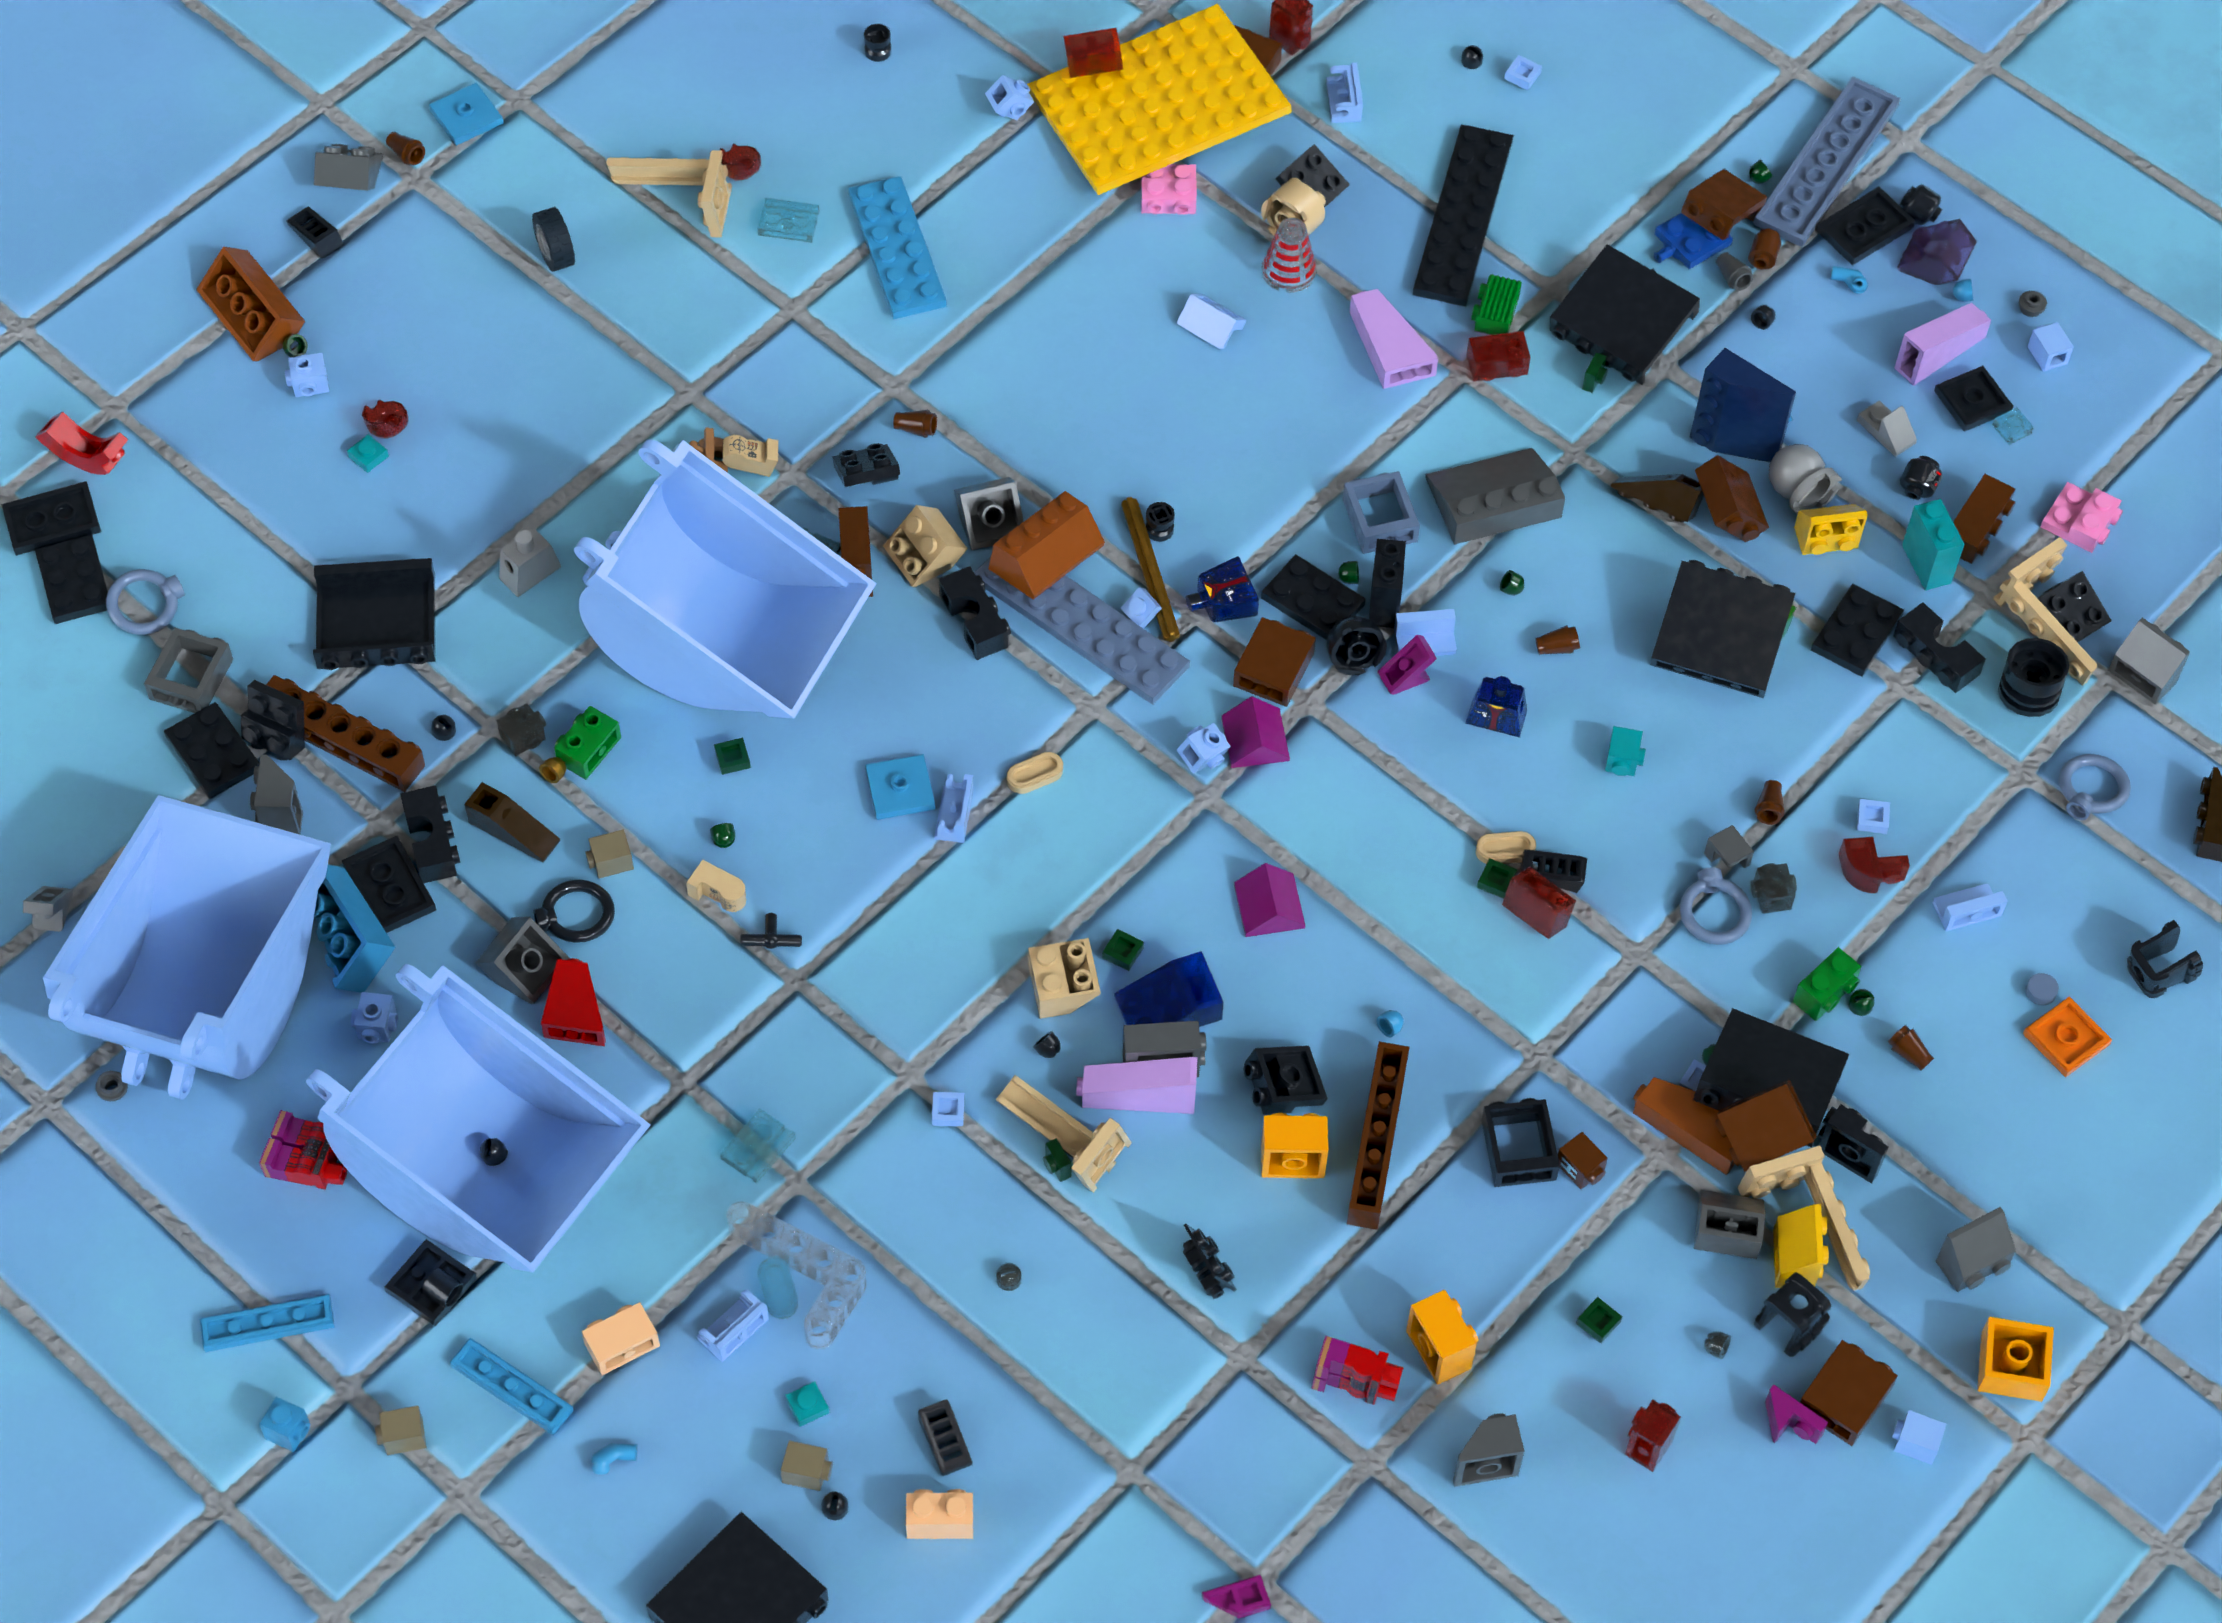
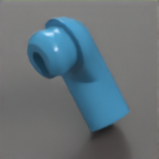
(1852, 278)
(611, 1452)

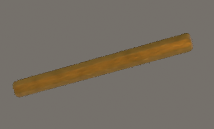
(1150, 568)

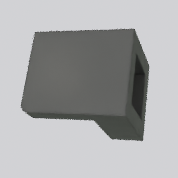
(1729, 847)

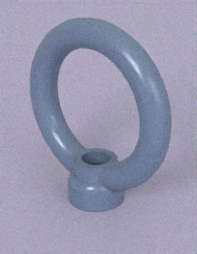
(170, 589)
(2081, 803)
(1711, 881)

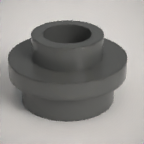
(2032, 303)
(107, 1079)

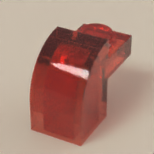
(1867, 870)

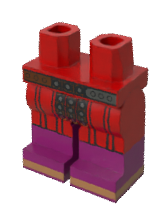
(301, 1154)
(1356, 1371)

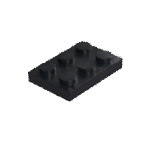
(1865, 225)
(51, 518)
(73, 578)
(1311, 596)
(1857, 630)
(212, 750)
(390, 884)

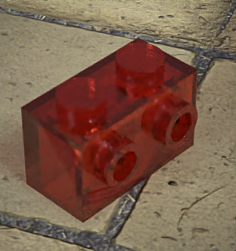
(1291, 24)
(1093, 52)
(1498, 356)
(1539, 902)
(1652, 1434)

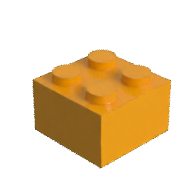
(1294, 1146)
(1442, 1336)
(2015, 1359)

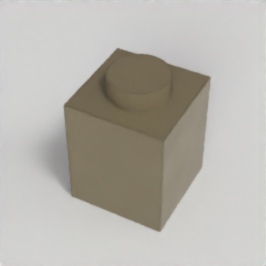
(609, 854)
(401, 1430)
(806, 1466)

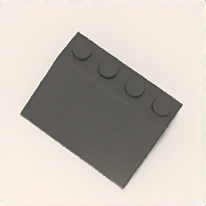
(1496, 495)

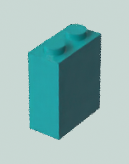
(1933, 544)

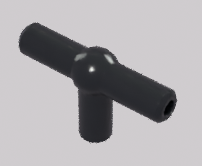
(770, 938)

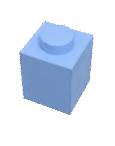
(2050, 346)
(1918, 1436)

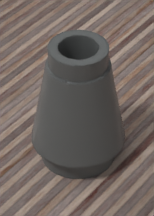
(1734, 271)

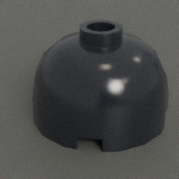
(1355, 645)

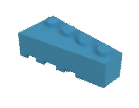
(350, 932)

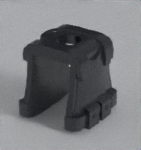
(2154, 983)
(1806, 1321)

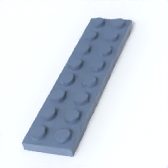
(1827, 161)
(1096, 633)

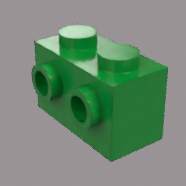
(587, 741)
(1827, 984)

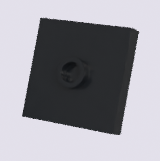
(1973, 398)

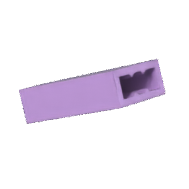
(1390, 341)
(1940, 341)
(1141, 1085)

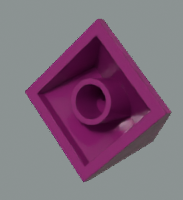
(1255, 734)
(1268, 901)

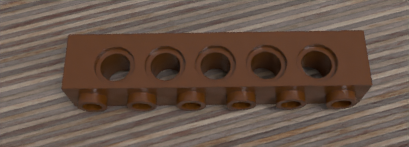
(347, 745)
(1378, 1135)

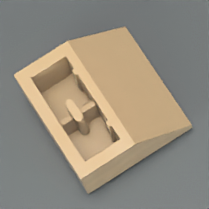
(924, 545)
(1062, 976)

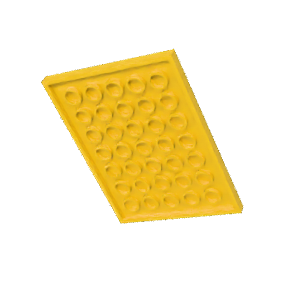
(1172, 99)

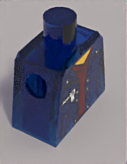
(1225, 593)
(1498, 706)

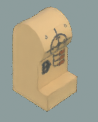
(750, 454)
(717, 885)

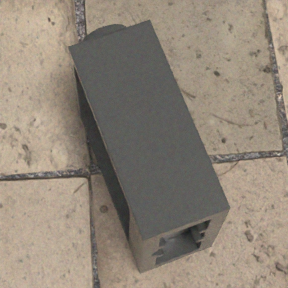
(181, 695)
(1164, 1041)

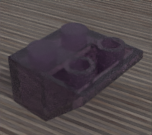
(1938, 252)

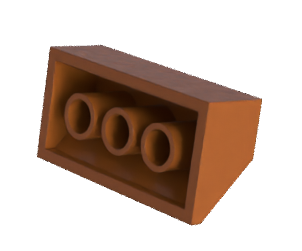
(249, 303)
(1046, 545)

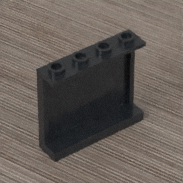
(1623, 313)
(375, 613)
(1722, 628)
(1761, 1055)
(740, 1580)

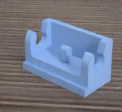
(1344, 94)
(954, 809)
(734, 1326)

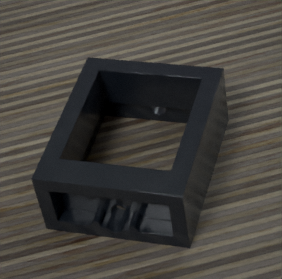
(1387, 582)
(1522, 1170)

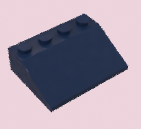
(1741, 409)

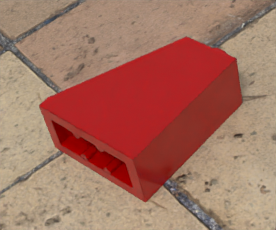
(571, 1006)

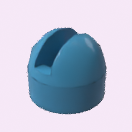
(1963, 290)
(1390, 1023)

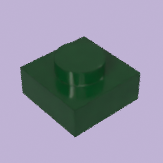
(1595, 373)
(732, 756)
(1496, 878)
(1123, 949)
(1057, 1160)
(1599, 1320)

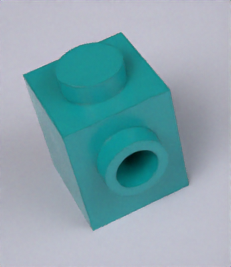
(1625, 751)

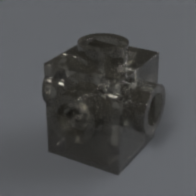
(521, 729)
(1774, 888)

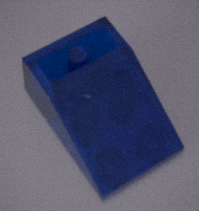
(1173, 993)

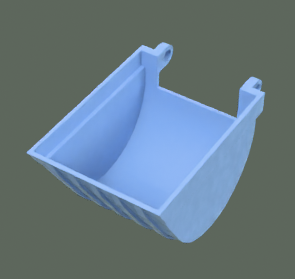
(717, 592)
(192, 944)
(448, 1086)

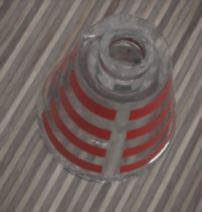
(1290, 258)

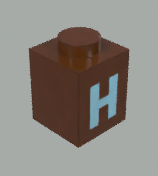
(1582, 1161)

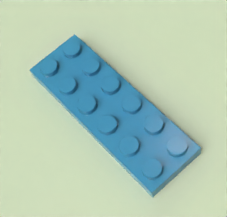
(897, 247)

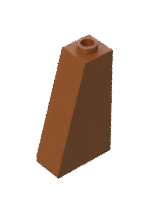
(1685, 1121)

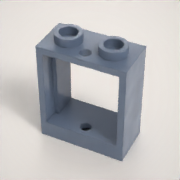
(1384, 483)

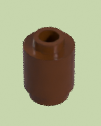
(1765, 249)

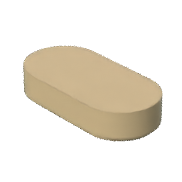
(1034, 772)
(1504, 847)

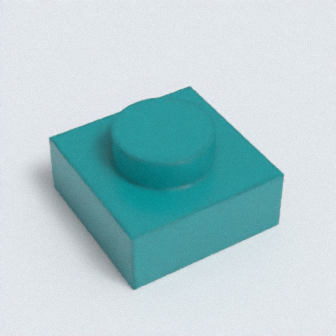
(367, 453)
(807, 1404)

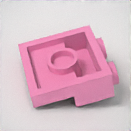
(1170, 190)
(2082, 516)

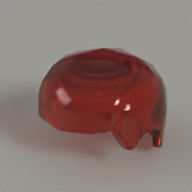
(741, 162)
(385, 419)

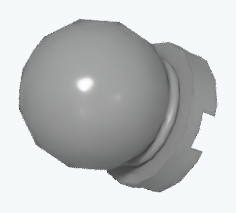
(1801, 476)

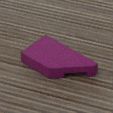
(1240, 1597)

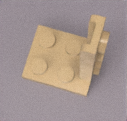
(675, 171)
(2040, 621)
(1091, 1151)
(1808, 1166)

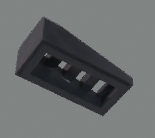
(317, 233)
(1556, 860)
(935, 1412)

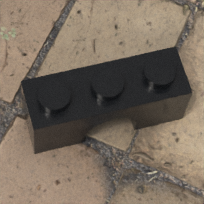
(966, 593)
(1952, 665)
(425, 813)

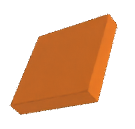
(2067, 1036)

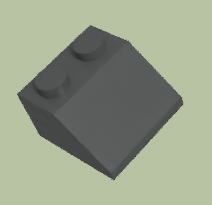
(988, 511)
(522, 959)
(1977, 1251)
(1491, 1452)

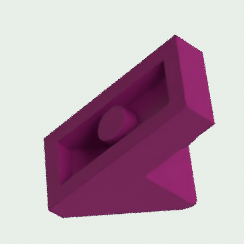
(1408, 666)
(1787, 1411)

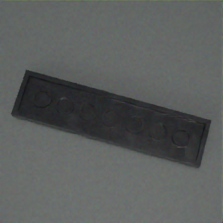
(1463, 215)

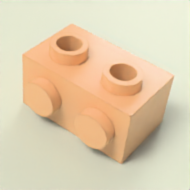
(620, 1338)
(939, 1514)

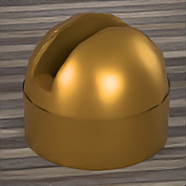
(553, 769)

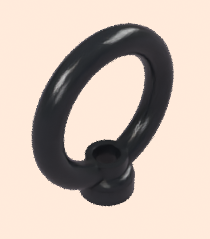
(547, 919)

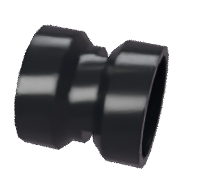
(877, 42)
(1160, 521)

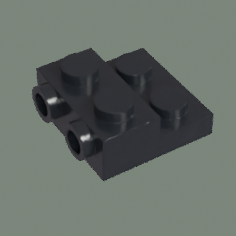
(273, 721)
(1284, 1079)
(1849, 1145)

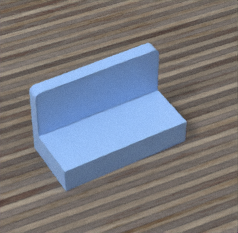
(1209, 320)
(1434, 625)
(1969, 906)

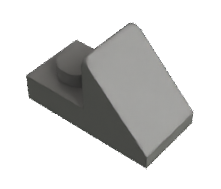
(1888, 427)
(48, 907)

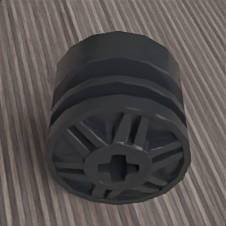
(2033, 677)

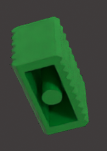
(1497, 305)

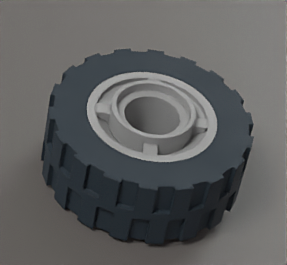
(553, 239)

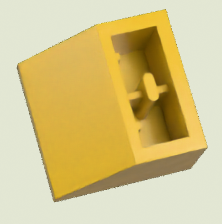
(1830, 528)
(1800, 1244)

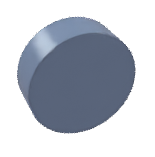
(2042, 989)

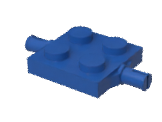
(1688, 241)

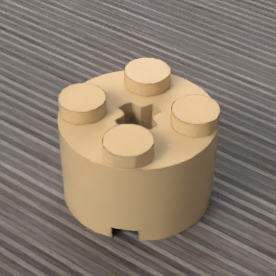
(1297, 201)

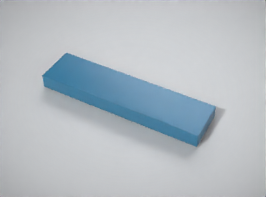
(267, 1323)
(511, 1386)

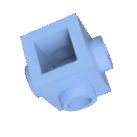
(1010, 97)
(307, 375)
(1203, 748)
(375, 1017)

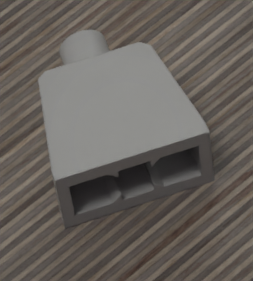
(526, 561)

